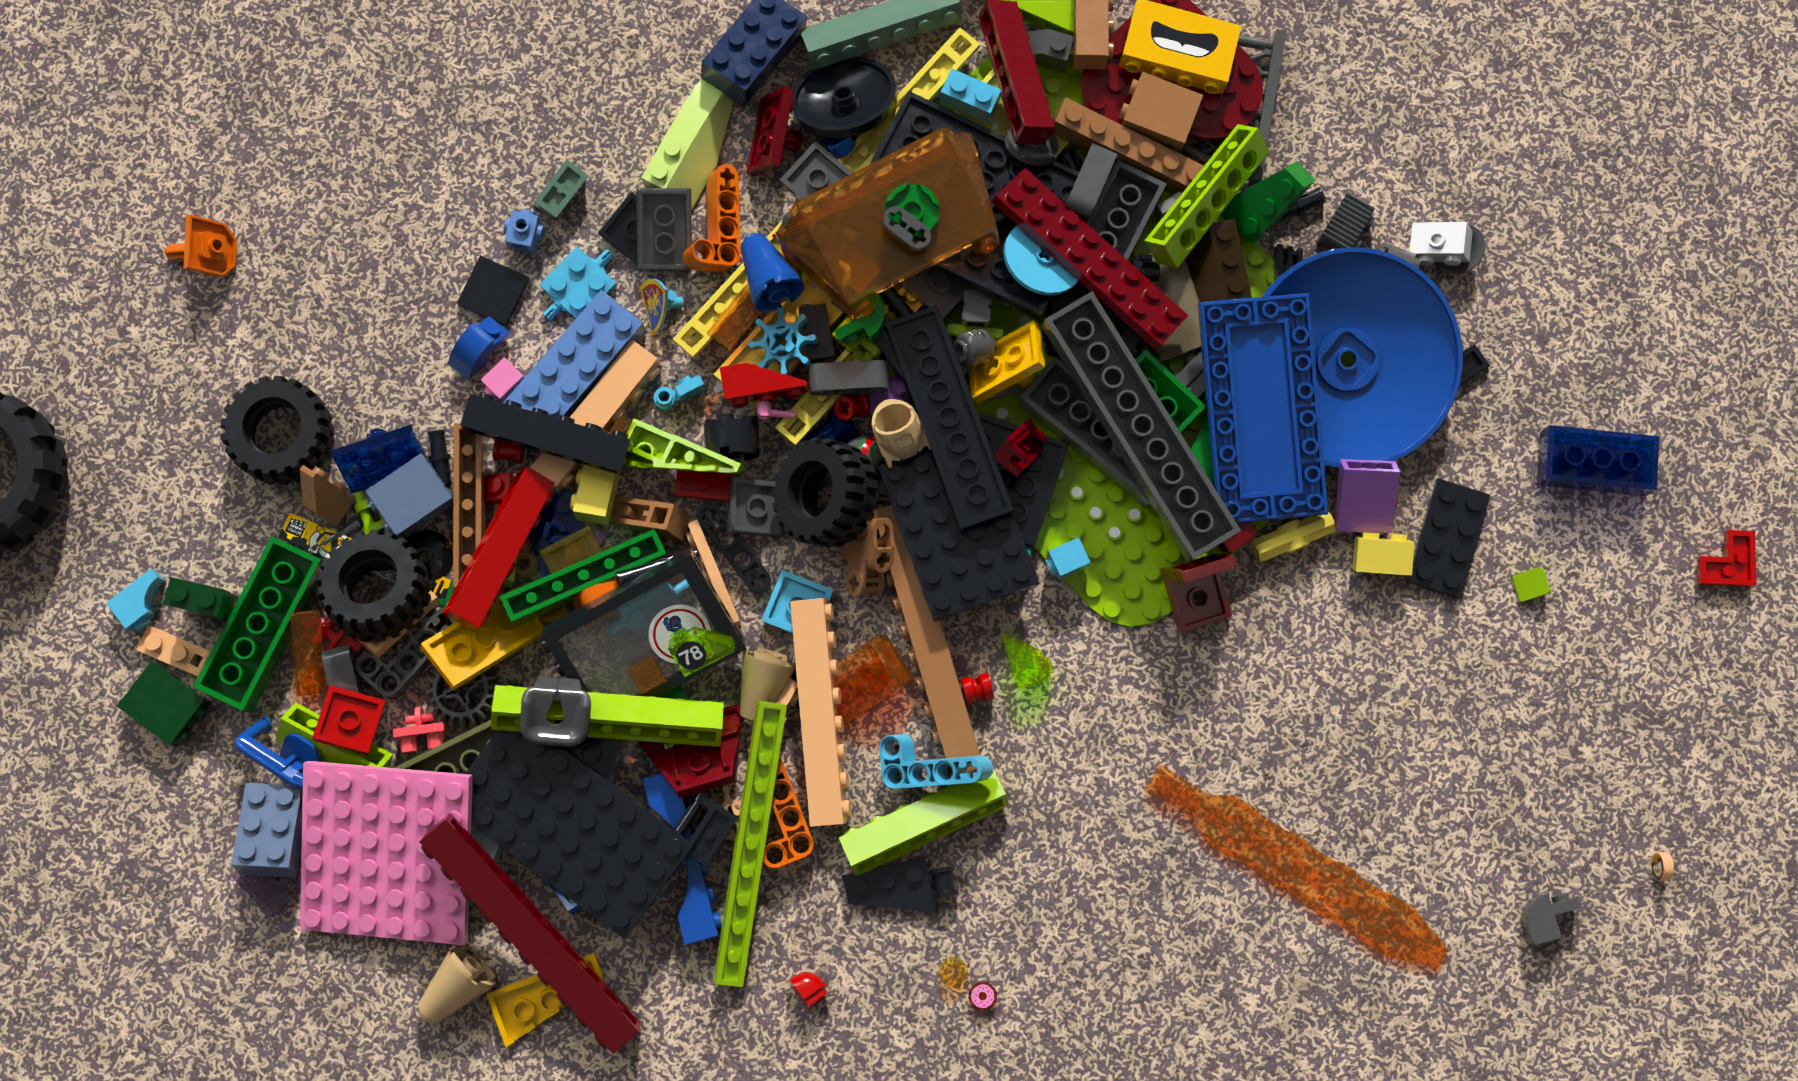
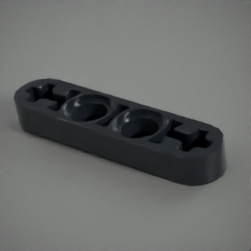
(731, 550)

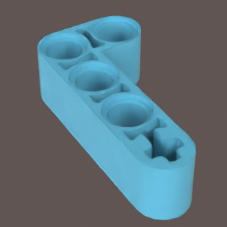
(936, 768)

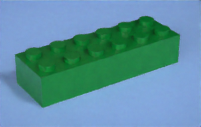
(259, 626)

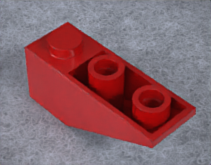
(751, 383)

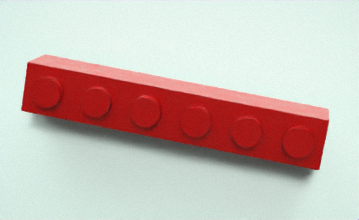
(499, 548)

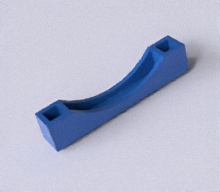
(697, 914)

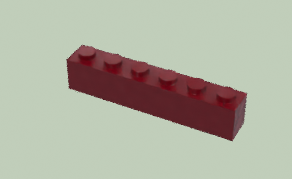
(1016, 72)

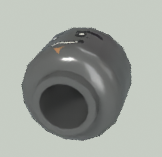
(974, 347)

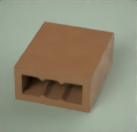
(1160, 110)

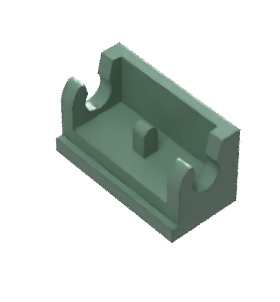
(560, 189)

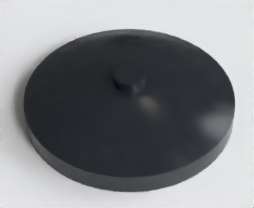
(844, 98)

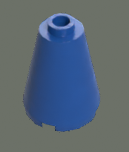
(768, 274)

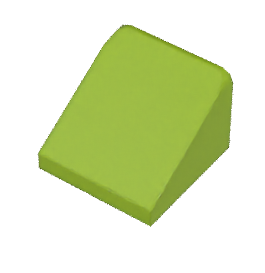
(1531, 584)

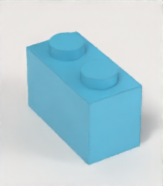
(970, 96)

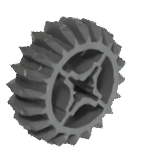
(468, 703)

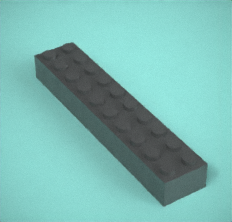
(1140, 427)

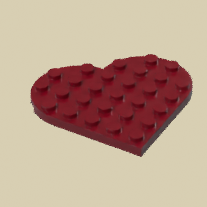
(1217, 114)

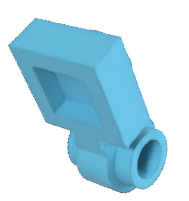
(687, 388)

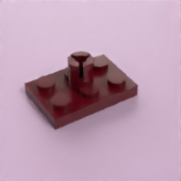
(772, 132)

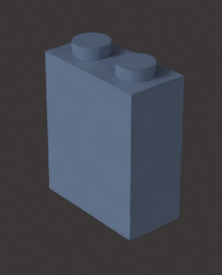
(410, 497)

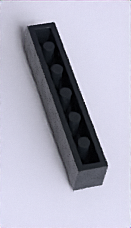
(547, 434)

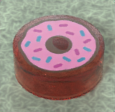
(982, 996)

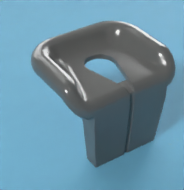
(536, 704)

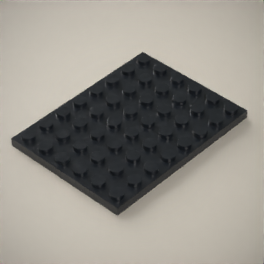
(981, 271)

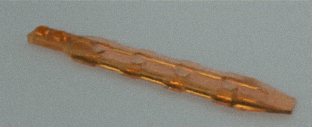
(1303, 871)

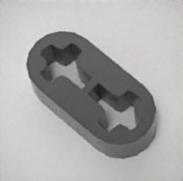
(910, 223)

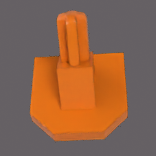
(207, 247)

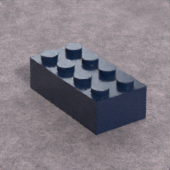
(753, 48)

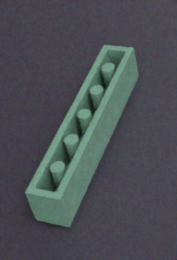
(875, 28)

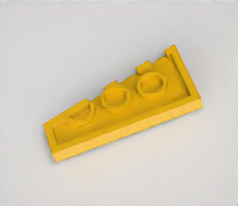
(527, 1003)

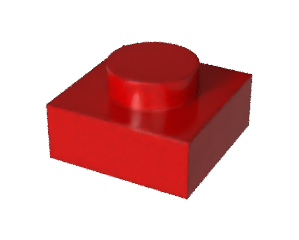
(496, 487)

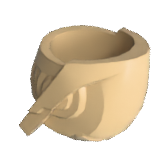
(897, 430)

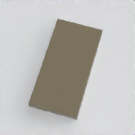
(1181, 290)

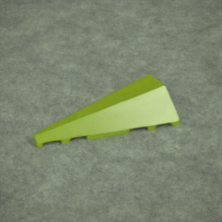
(665, 451)

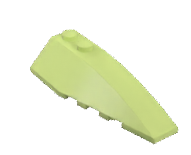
(691, 143)

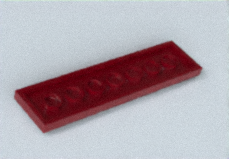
(1090, 258)

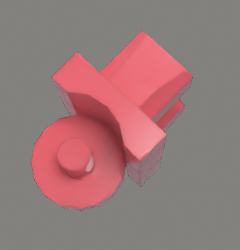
(408, 735)

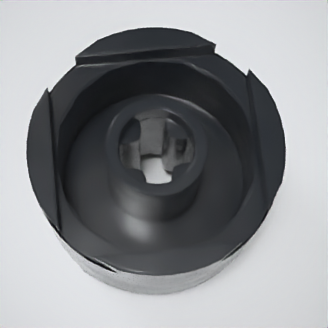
(733, 436)

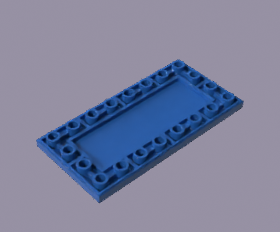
(1263, 406)

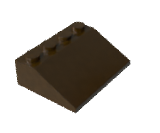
(1219, 264)

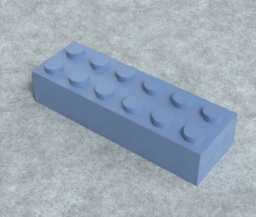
(578, 358)

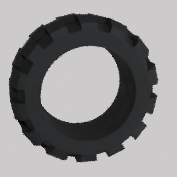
(38, 474)

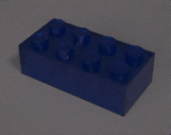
(1598, 460)

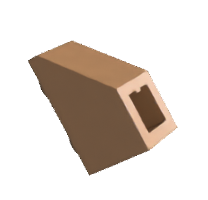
(322, 497)

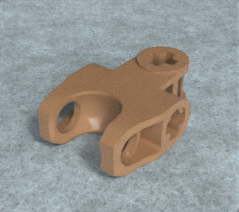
(869, 558)

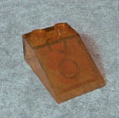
(870, 677)

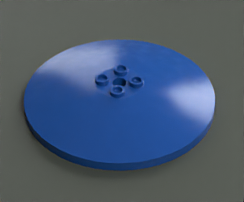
(1401, 347)

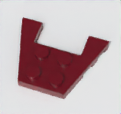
(699, 767)

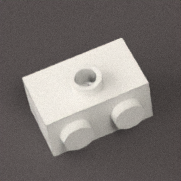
(1441, 242)

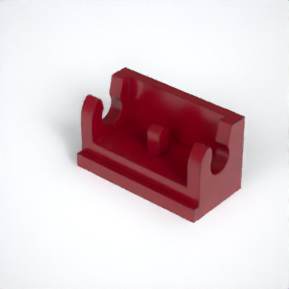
(1019, 449)

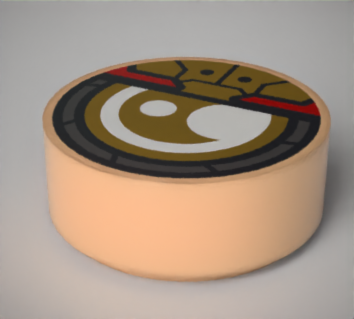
(1662, 866)

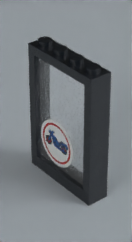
(637, 622)

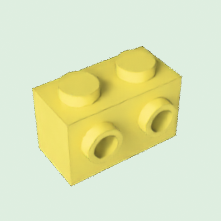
(594, 495)
(1383, 554)

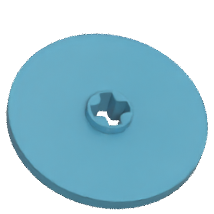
(1030, 270)

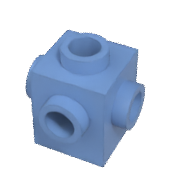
(523, 231)

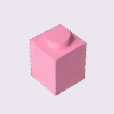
(502, 380)

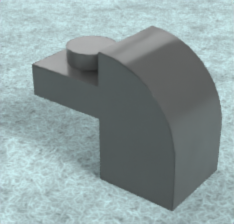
(1539, 917)

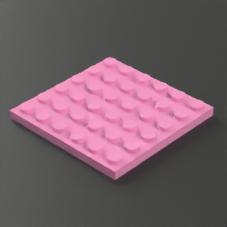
(365, 854)

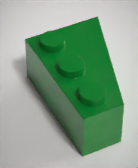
(1267, 201)

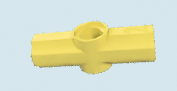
(1292, 536)

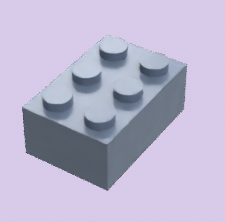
(269, 831)

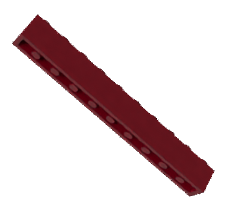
(530, 933)

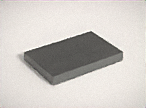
(663, 227)

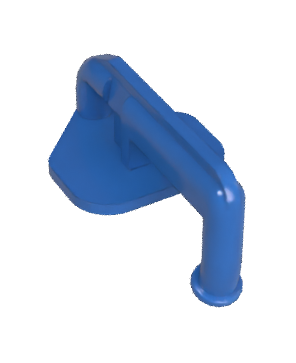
(292, 756)

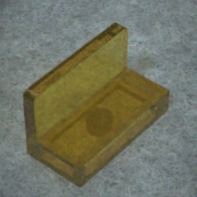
(570, 550)

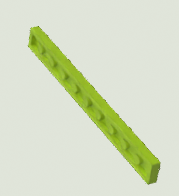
(749, 844)

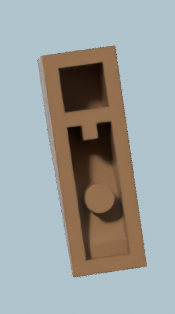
(647, 515)

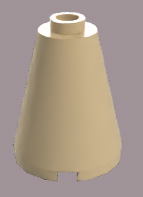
(762, 679)
(455, 984)

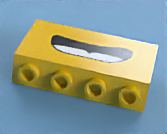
(1180, 46)

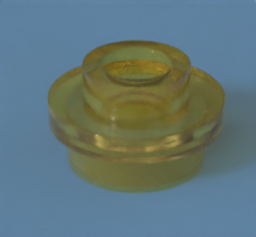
(946, 964)

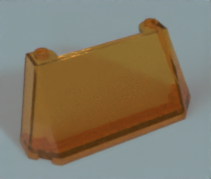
(840, 232)

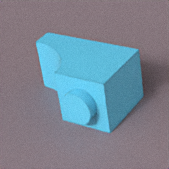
(135, 603)

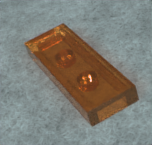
(307, 652)

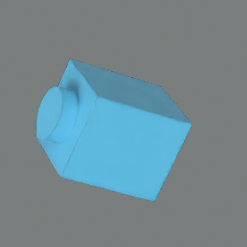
(1067, 559)

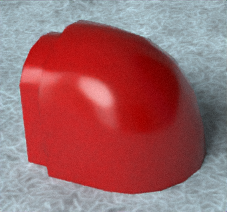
(809, 988)

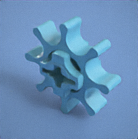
(788, 332)

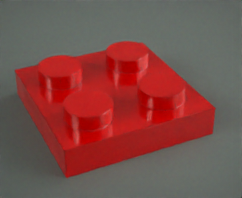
(348, 720)

